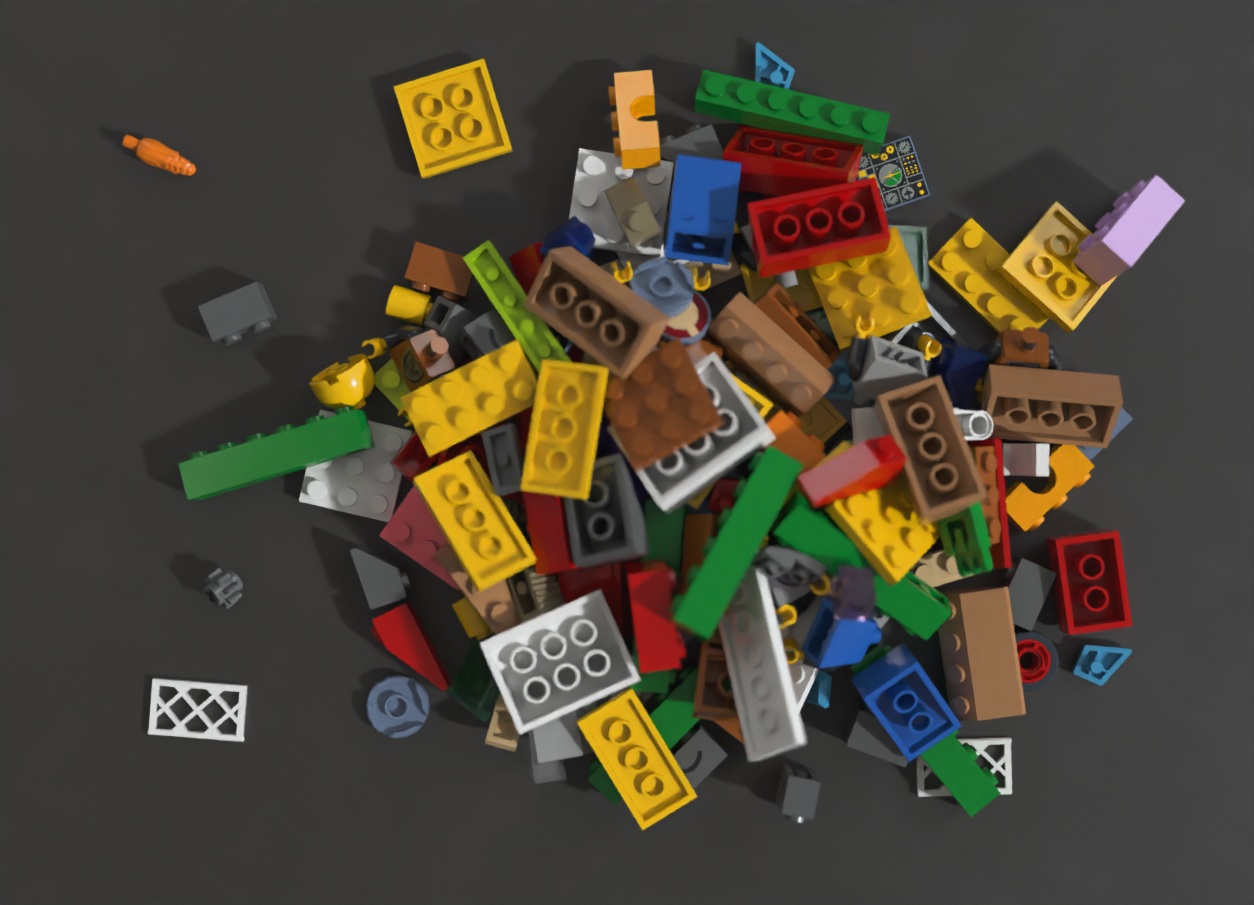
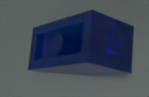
(572, 234)
(959, 370)

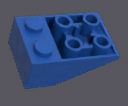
(702, 210)

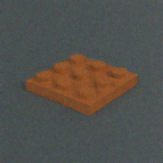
(660, 405)

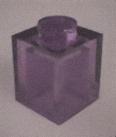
(853, 593)

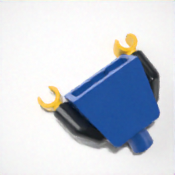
(832, 640)

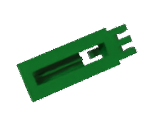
(970, 555)

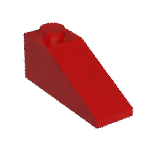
(855, 471)
(407, 639)

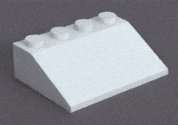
(707, 459)
(560, 661)

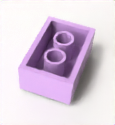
(1127, 230)

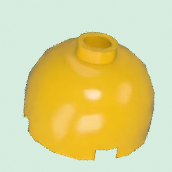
(344, 383)

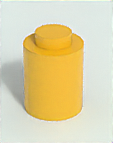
(409, 305)
(470, 619)

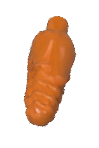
(159, 155)

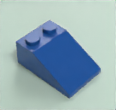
(906, 702)

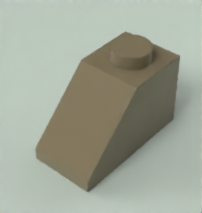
(632, 212)

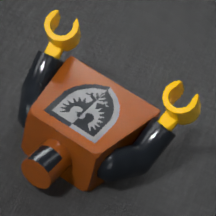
(1019, 349)
(417, 355)

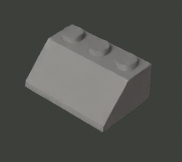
(560, 737)

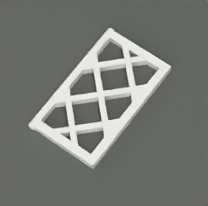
(180, 729)
(979, 744)

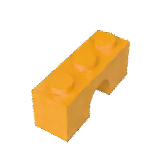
(637, 140)
(1066, 469)

